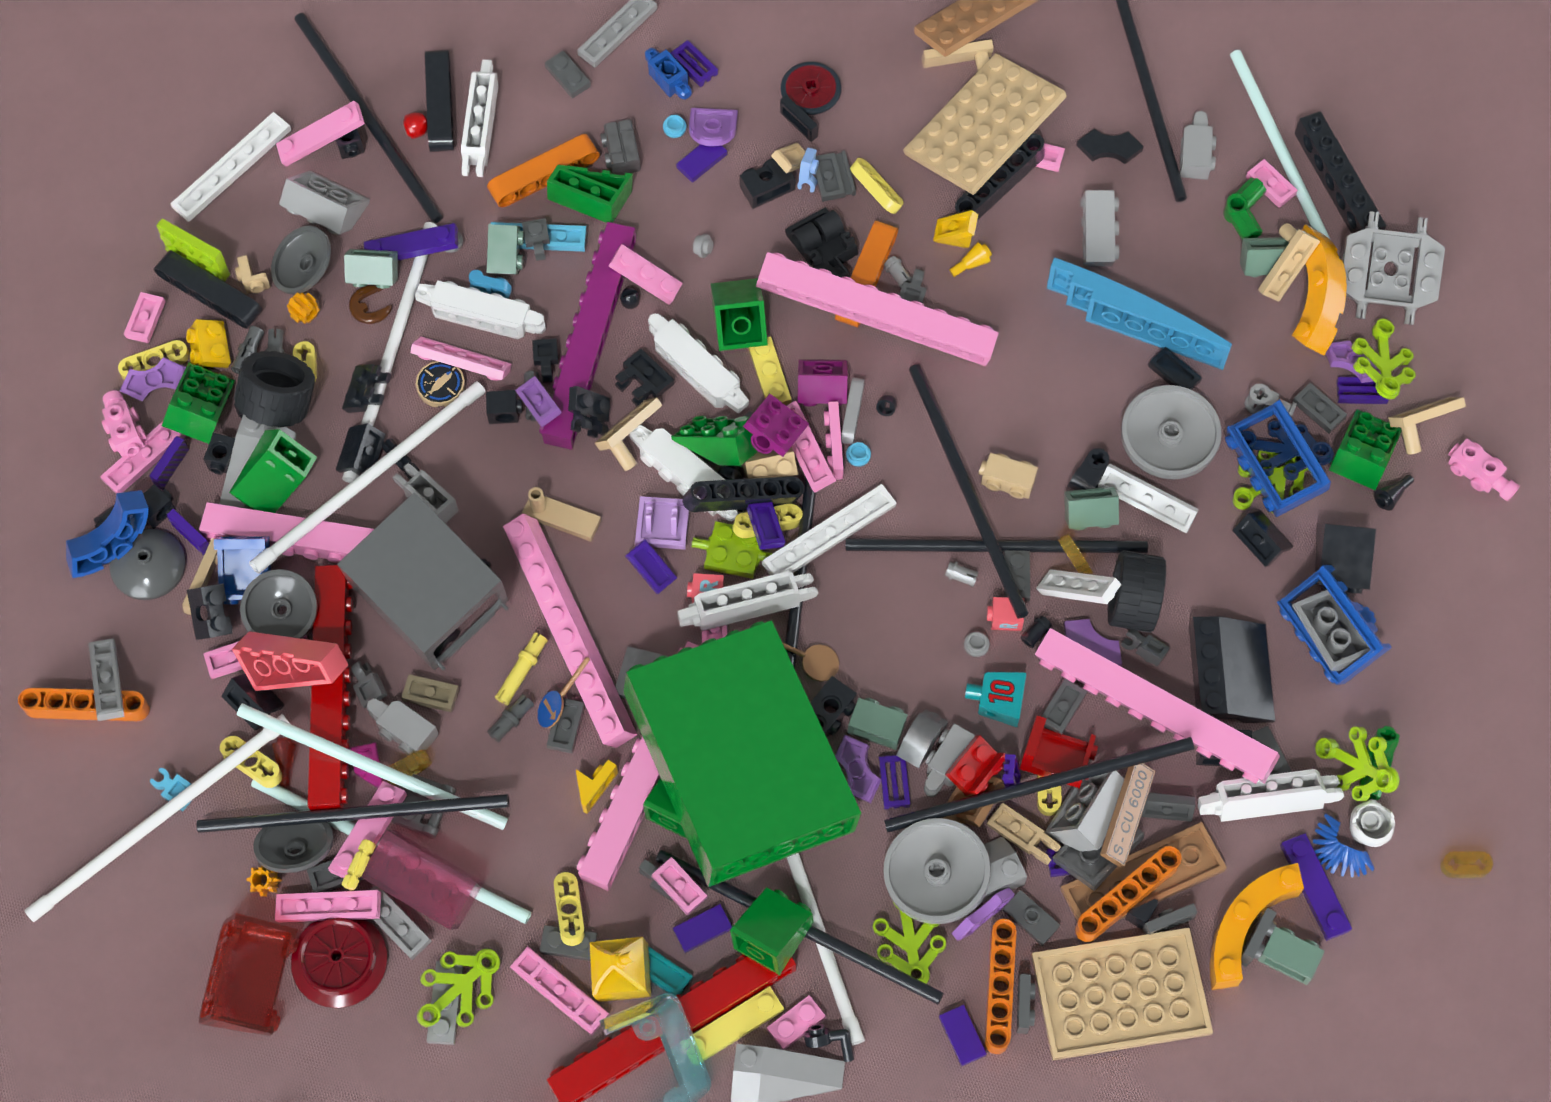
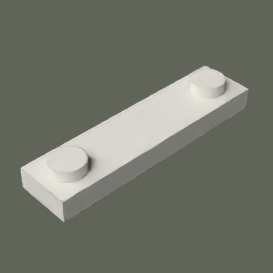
(1149, 498)
(1079, 586)

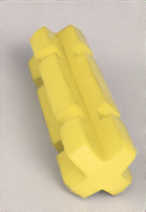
(358, 864)

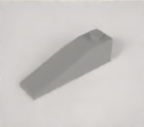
(1005, 868)
(782, 1075)

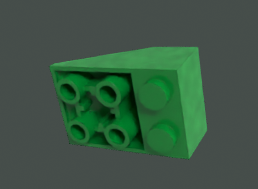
(198, 403)
(717, 439)
(1365, 449)
(272, 472)

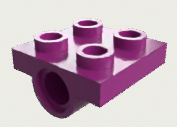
(774, 427)

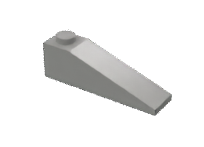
(245, 442)

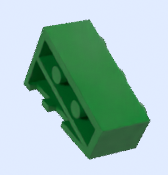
(589, 192)

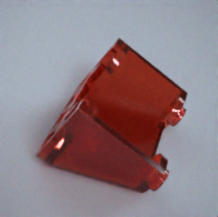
(247, 975)

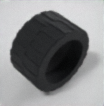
(274, 389)
(1141, 591)

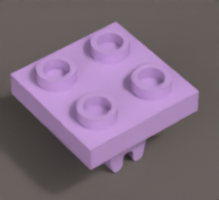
(662, 523)

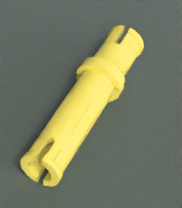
(518, 673)

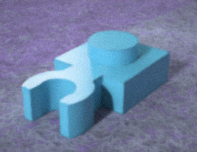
(171, 787)

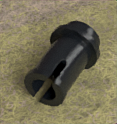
(1036, 631)

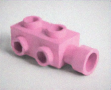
(121, 424)
(1481, 468)

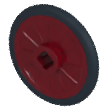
(807, 75)

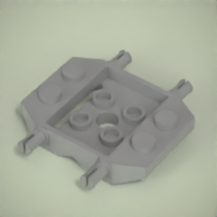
(1398, 249)

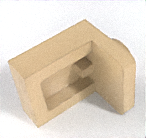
(251, 282)

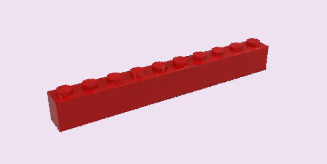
(330, 700)
(627, 1052)

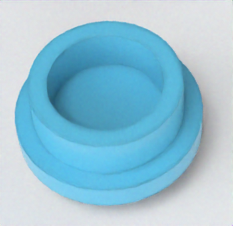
(674, 126)
(858, 454)

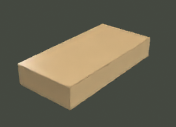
(789, 157)

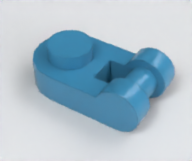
(489, 284)

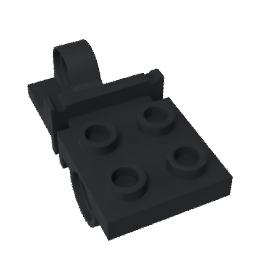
(823, 241)

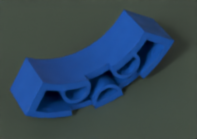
(110, 539)

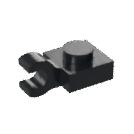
(544, 355)

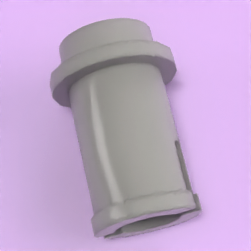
(897, 271)
(961, 574)

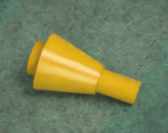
(975, 257)

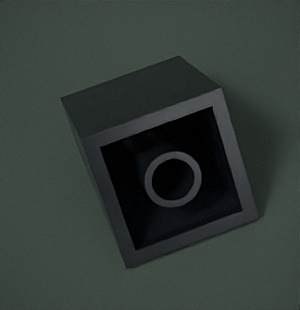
(1349, 552)

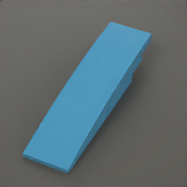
(1135, 314)

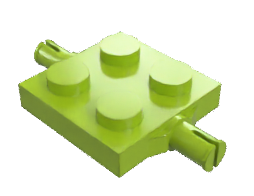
(730, 553)

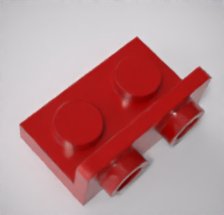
(975, 767)

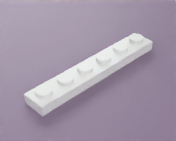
(230, 167)
(830, 532)

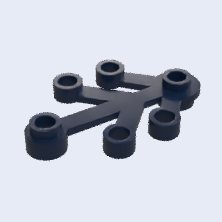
(1287, 450)

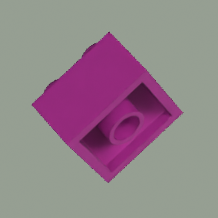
(822, 382)

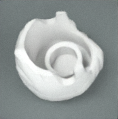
(1371, 824)

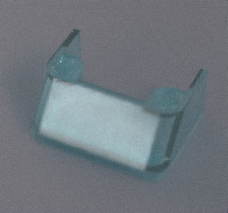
(666, 1018)

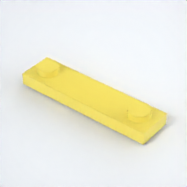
(737, 1023)

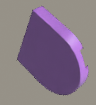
(712, 126)

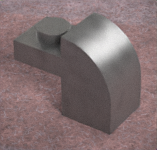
(921, 737)

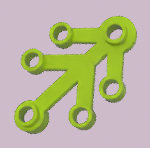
(1386, 384)
(1276, 478)
(1361, 764)
(909, 943)
(461, 984)

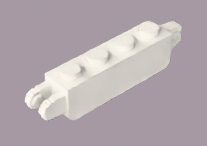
(479, 119)
(480, 309)
(696, 364)
(675, 462)
(747, 600)
(1278, 795)

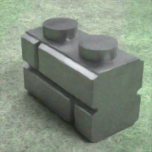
(621, 146)

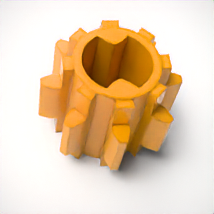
(303, 307)
(256, 884)

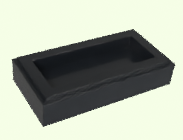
(798, 118)
(1174, 370)

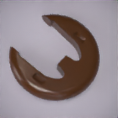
(358, 309)

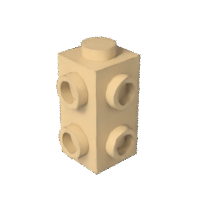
(1008, 475)

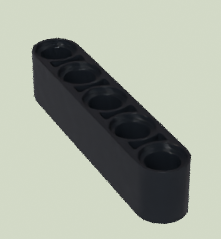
(439, 101)
(1011, 174)
(208, 289)
(735, 500)

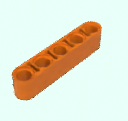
(533, 174)
(872, 259)
(72, 699)
(1134, 883)
(1003, 973)

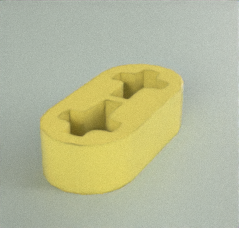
(311, 357)
(1055, 797)

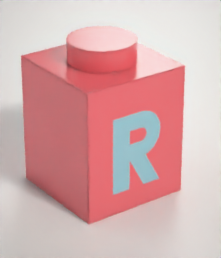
(704, 583)
(1003, 616)

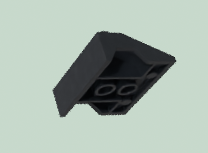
(1231, 669)

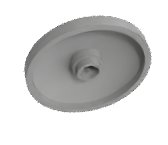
(1171, 432)
(937, 871)

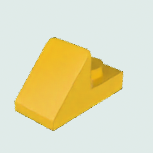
(956, 229)
(592, 790)

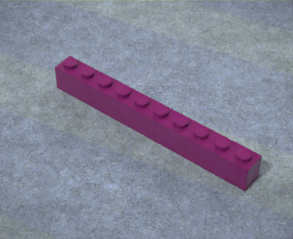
(590, 331)

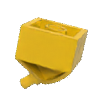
(620, 969)

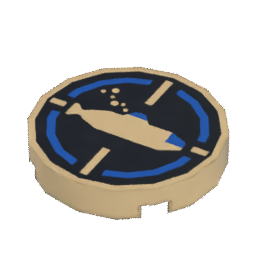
(439, 383)

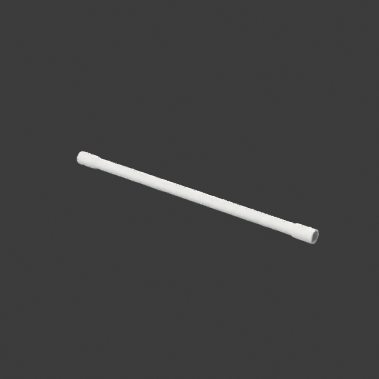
(395, 337)
(270, 554)
(48, 901)
(829, 962)

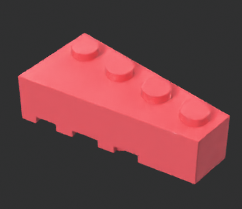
(288, 661)

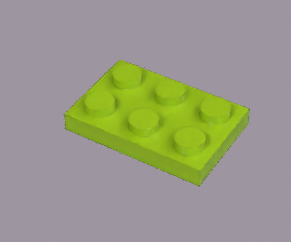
(193, 249)

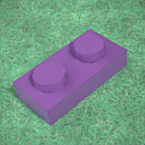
(538, 401)

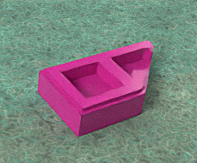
(370, 751)

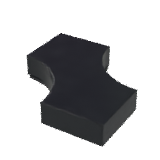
(1098, 145)

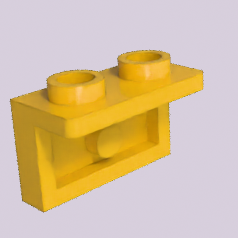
(208, 344)

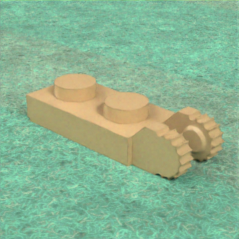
(1021, 832)

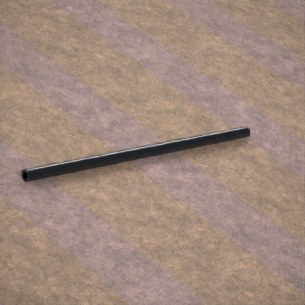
(1151, 101)
(369, 119)
(969, 492)
(978, 545)
(794, 616)
(1041, 784)
(353, 813)
(818, 936)

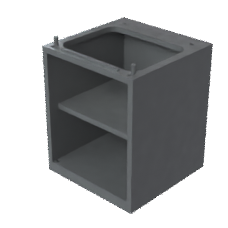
(422, 579)

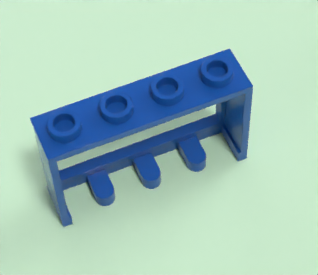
(1258, 477)
(1351, 610)

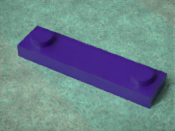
(418, 242)
(1317, 887)

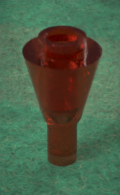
(284, 754)

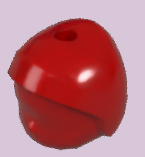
(415, 125)

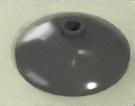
(301, 260)
(154, 575)
(270, 592)
(293, 846)

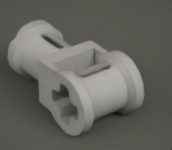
(1265, 400)

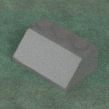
(323, 202)
(1331, 631)
(1087, 812)

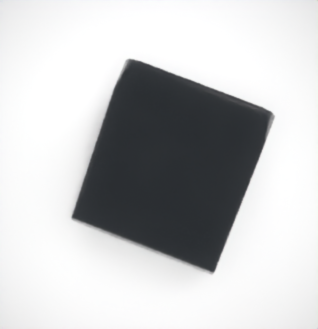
(1142, 913)

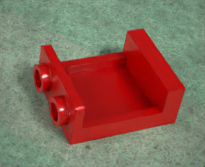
(1053, 753)

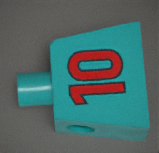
(999, 696)

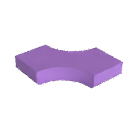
(1341, 355)
(141, 383)
(1084, 634)
(853, 757)
(984, 913)

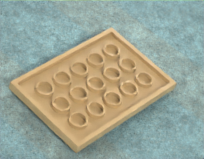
(984, 123)
(1121, 994)

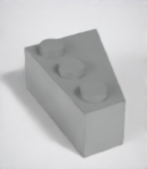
(1099, 227)

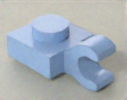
(808, 167)

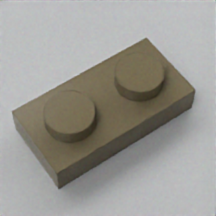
(430, 693)

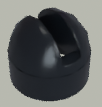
(630, 301)
(881, 405)

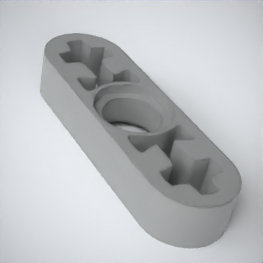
(852, 411)

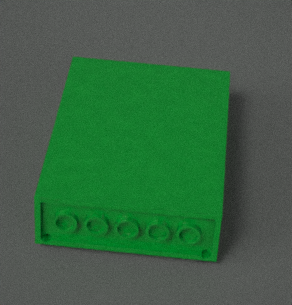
(740, 752)

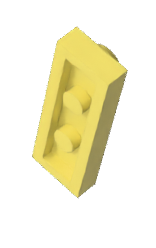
(770, 372)

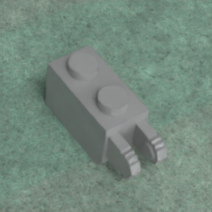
(1197, 148)
(429, 491)
(402, 725)
(952, 745)

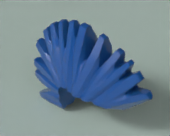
(1339, 852)

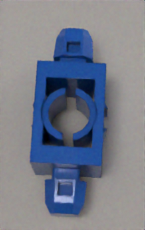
(669, 84)

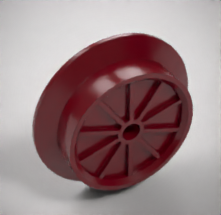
(353, 975)

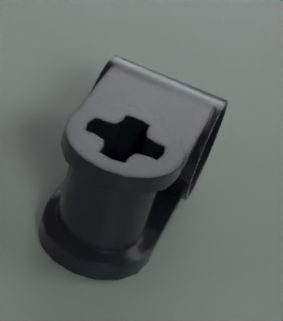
(1088, 474)

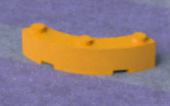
(1325, 295)
(1249, 904)

